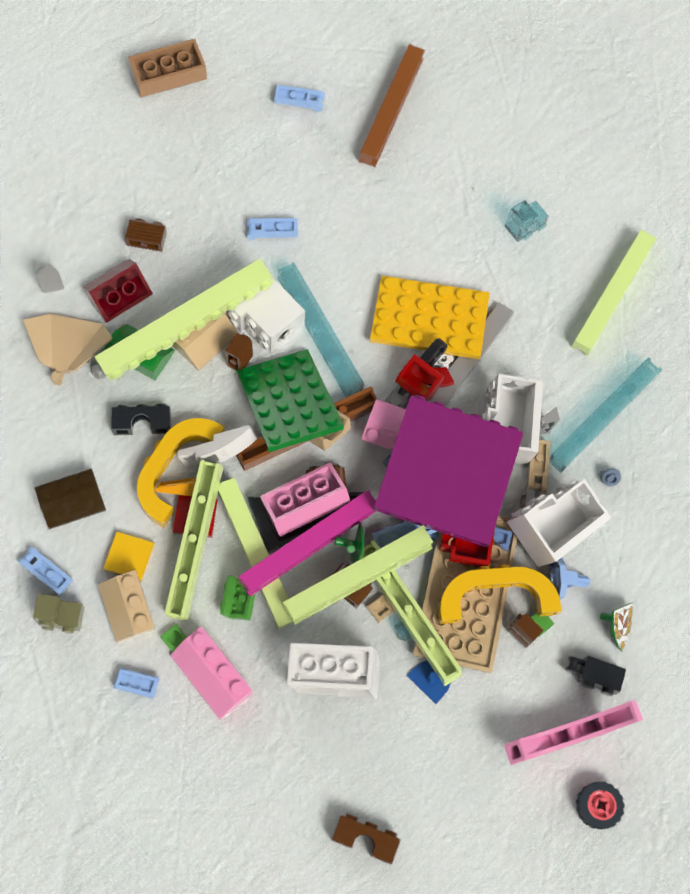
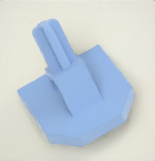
(565, 579)

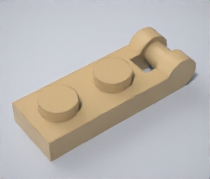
(539, 468)

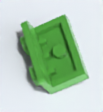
(236, 601)

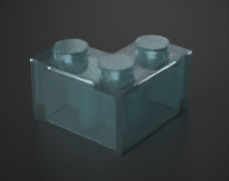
(525, 220)

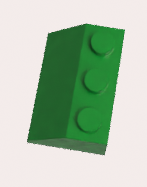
(149, 368)

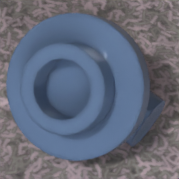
(610, 477)

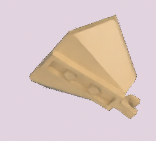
(65, 342)

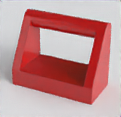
(413, 384)

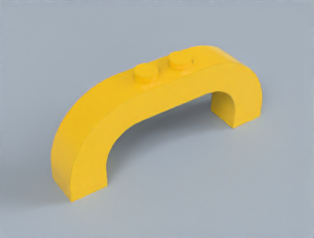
(188, 430)
(537, 584)

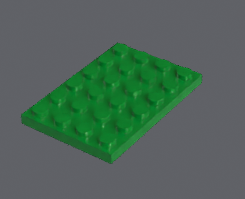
(289, 400)

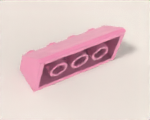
(383, 424)
(305, 499)
(211, 673)

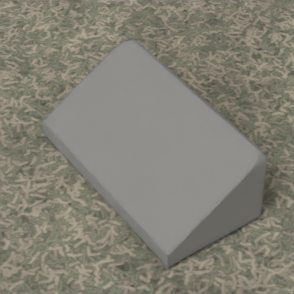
(49, 279)
(549, 421)

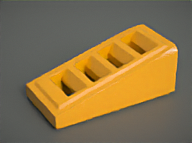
(179, 487)

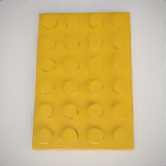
(419, 312)

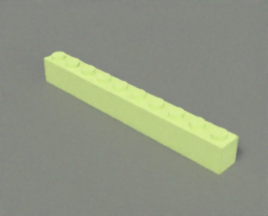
(184, 320)

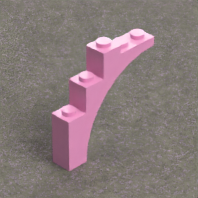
(573, 732)

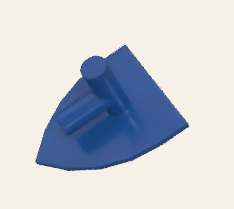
(428, 681)

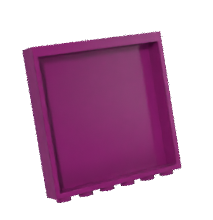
(449, 471)

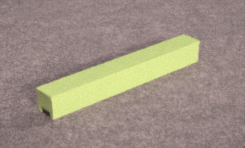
(614, 292)
(194, 540)
(253, 547)
(358, 575)
(417, 623)

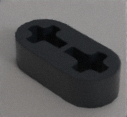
(434, 352)

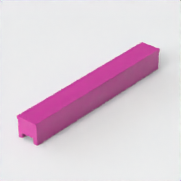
(307, 544)

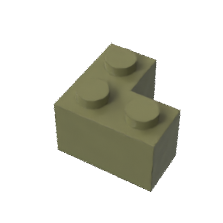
(54, 613)

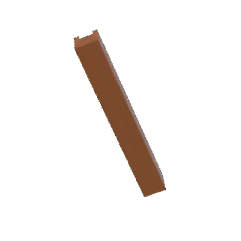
(391, 106)
(352, 406)

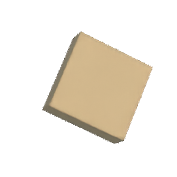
(380, 609)

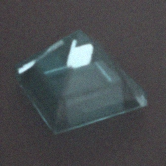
(401, 632)

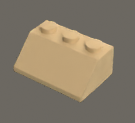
(207, 342)
(126, 606)

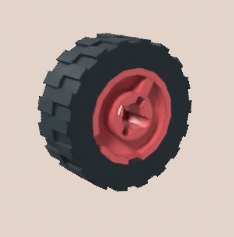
(612, 805)

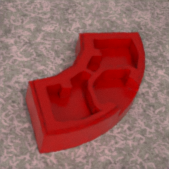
(429, 380)

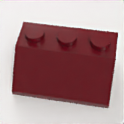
(118, 290)

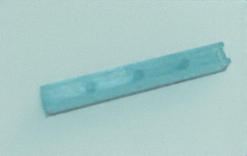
(321, 331)
(604, 415)

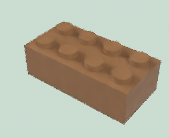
(167, 68)

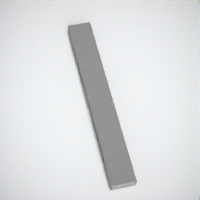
(462, 367)

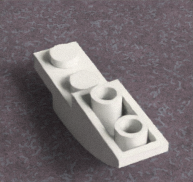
(223, 447)

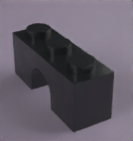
(124, 418)

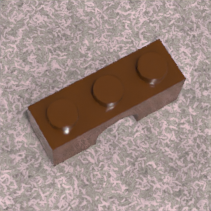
(384, 843)

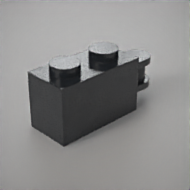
(597, 674)

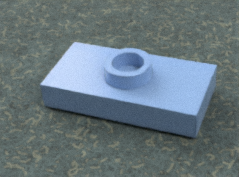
(136, 683)

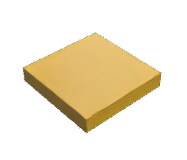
(129, 554)

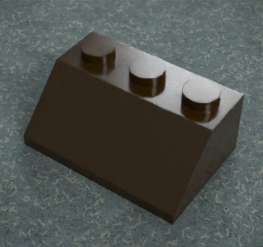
(70, 498)

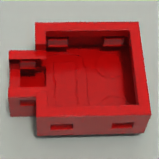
(466, 552)

